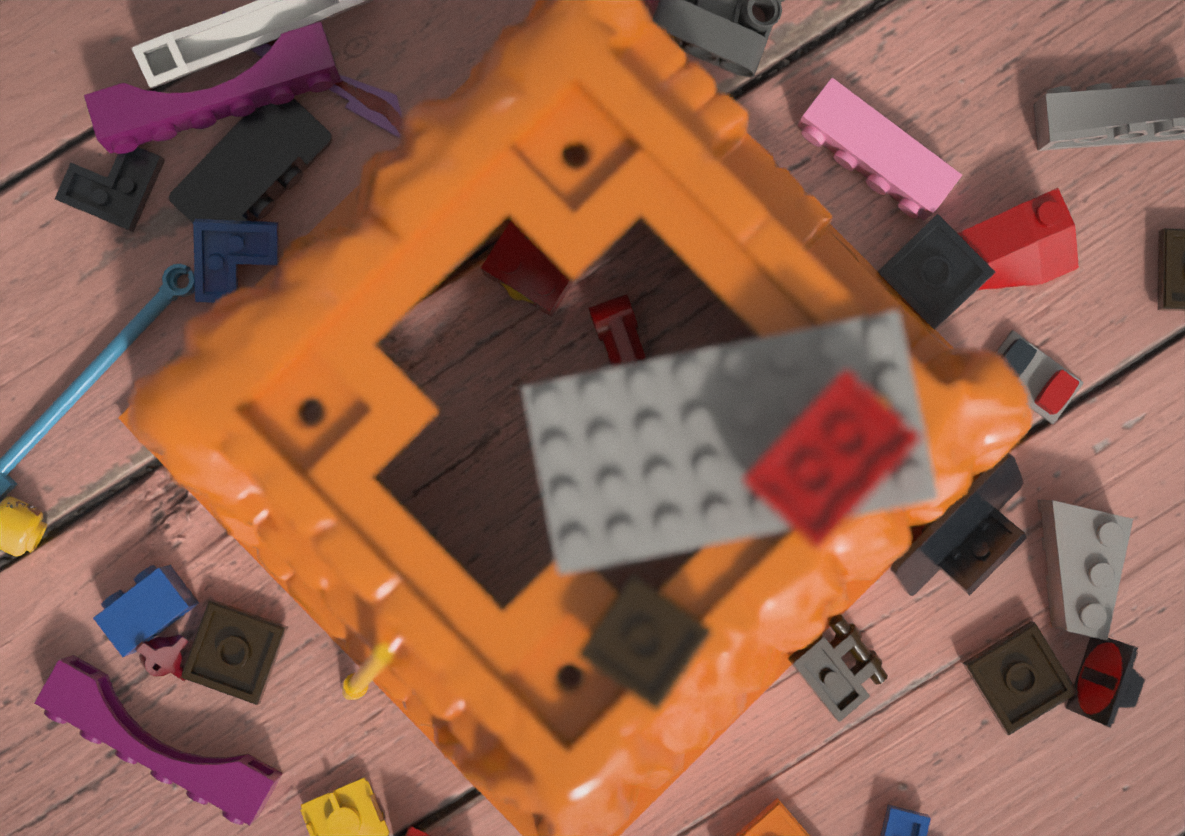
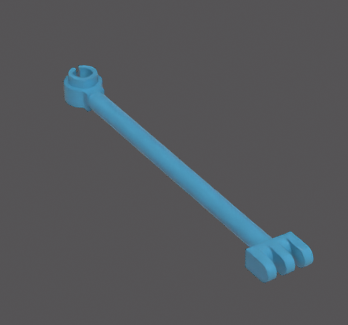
(168, 292)

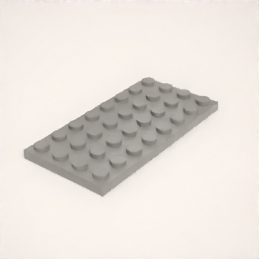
(658, 447)

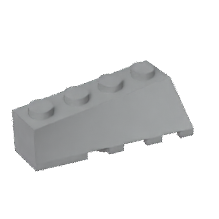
(1110, 115)

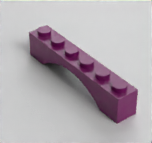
(294, 65)
(88, 701)

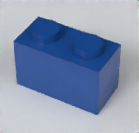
(145, 609)

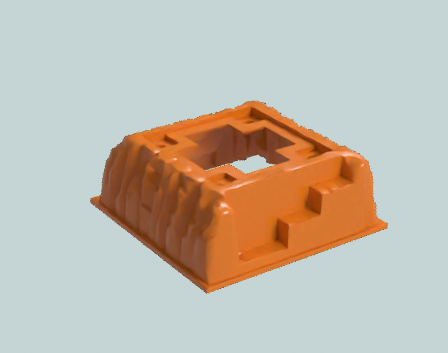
(371, 576)

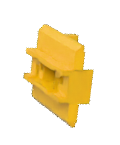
(345, 812)

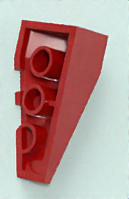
(1027, 242)

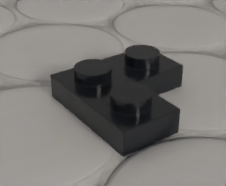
(113, 198)

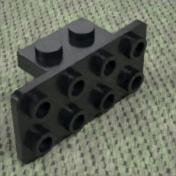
(252, 165)
(969, 536)

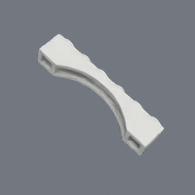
(229, 35)

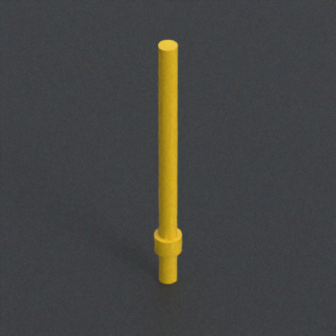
(357, 683)

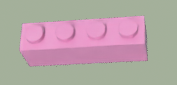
(878, 150)

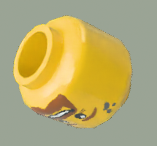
(20, 526)

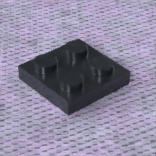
(936, 271)

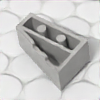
(1083, 565)

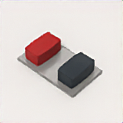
(1045, 380)

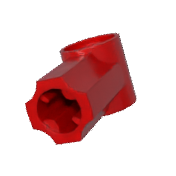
(617, 328)

